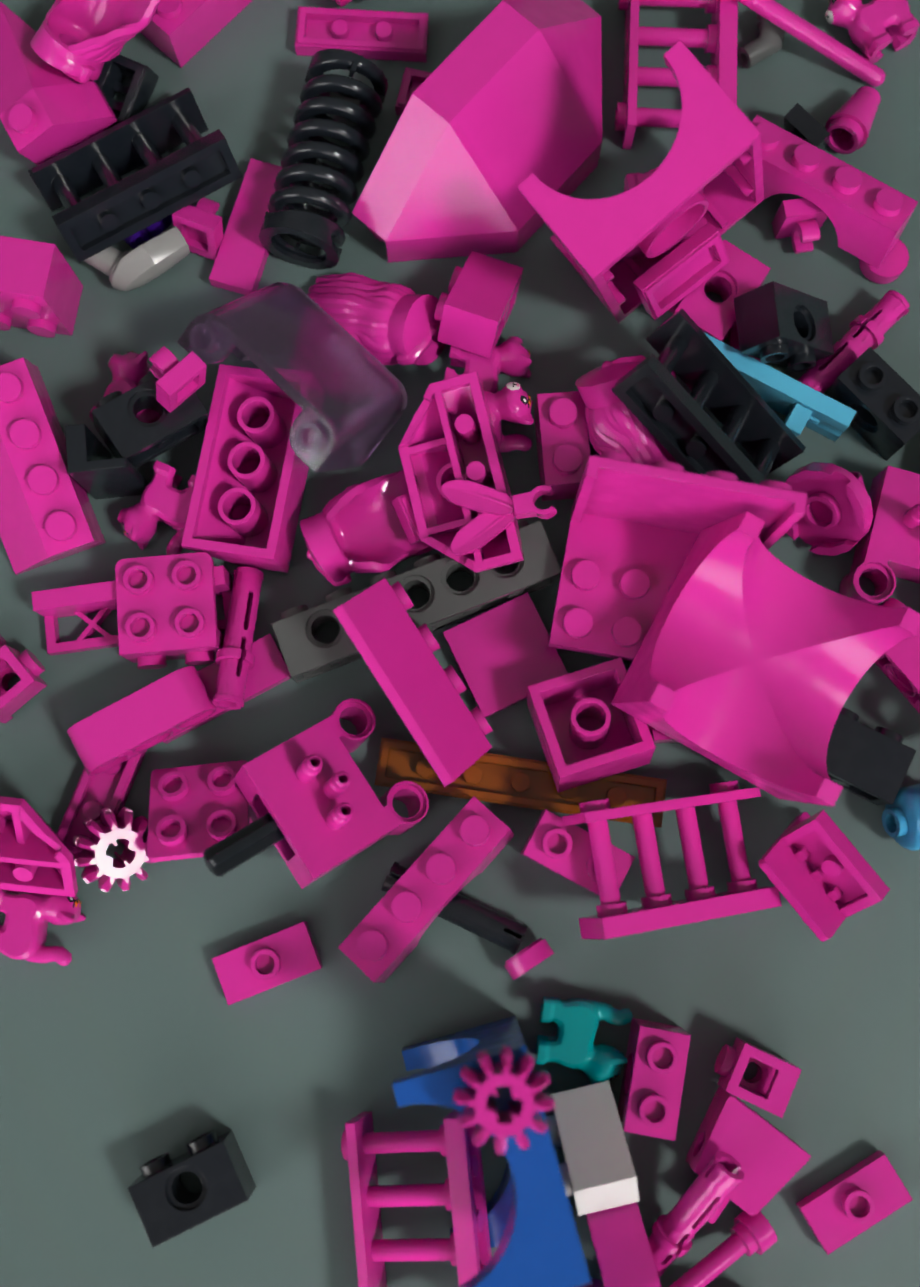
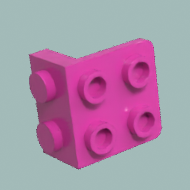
(167, 609)

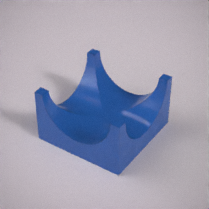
(531, 1208)

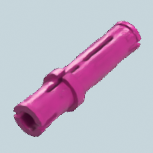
(864, 332)
(236, 655)
(674, 1232)

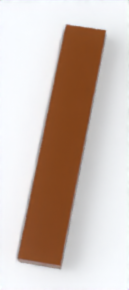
(514, 782)

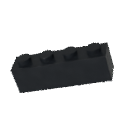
(867, 759)

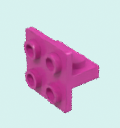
(194, 809)
(821, 873)

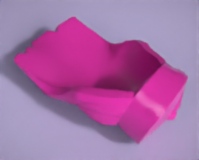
(88, 33)
(382, 317)
(609, 420)
(360, 531)

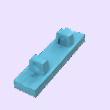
(789, 397)

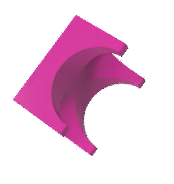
(705, 178)
(756, 662)

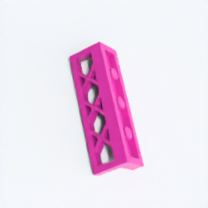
(102, 599)

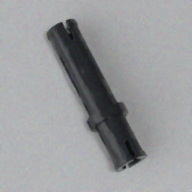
(473, 917)

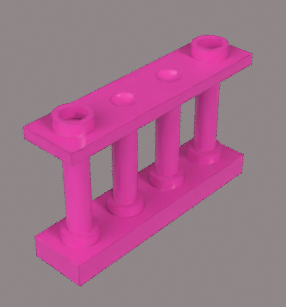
(717, 38)
(657, 907)
(461, 1193)

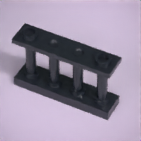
(144, 196)
(714, 382)

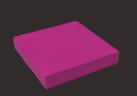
(504, 654)

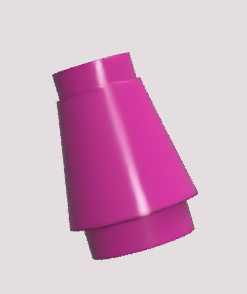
(853, 121)

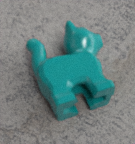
(575, 1035)

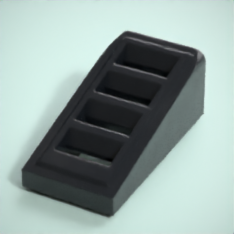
(136, 95)

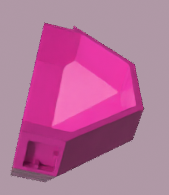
(497, 109)

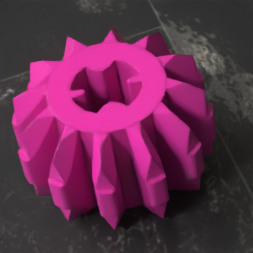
(100, 864)
(483, 1110)

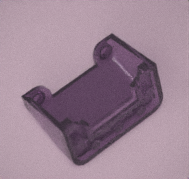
(340, 385)

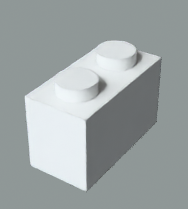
(594, 1148)

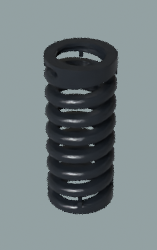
(320, 97)

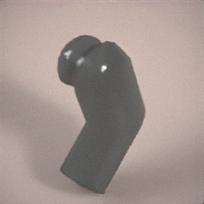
(767, 44)

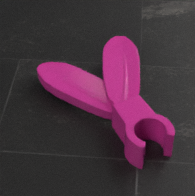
(496, 508)

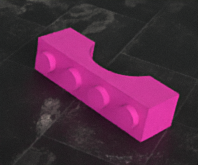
(861, 208)
(424, 890)

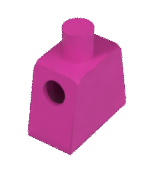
(760, 1148)

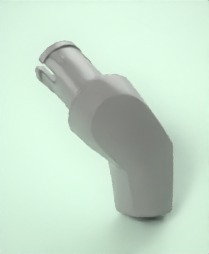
(143, 263)

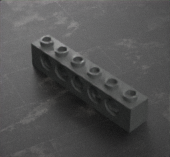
(445, 606)

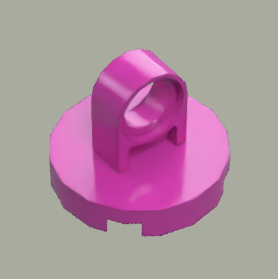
(836, 508)

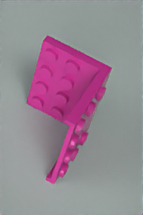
(632, 538)

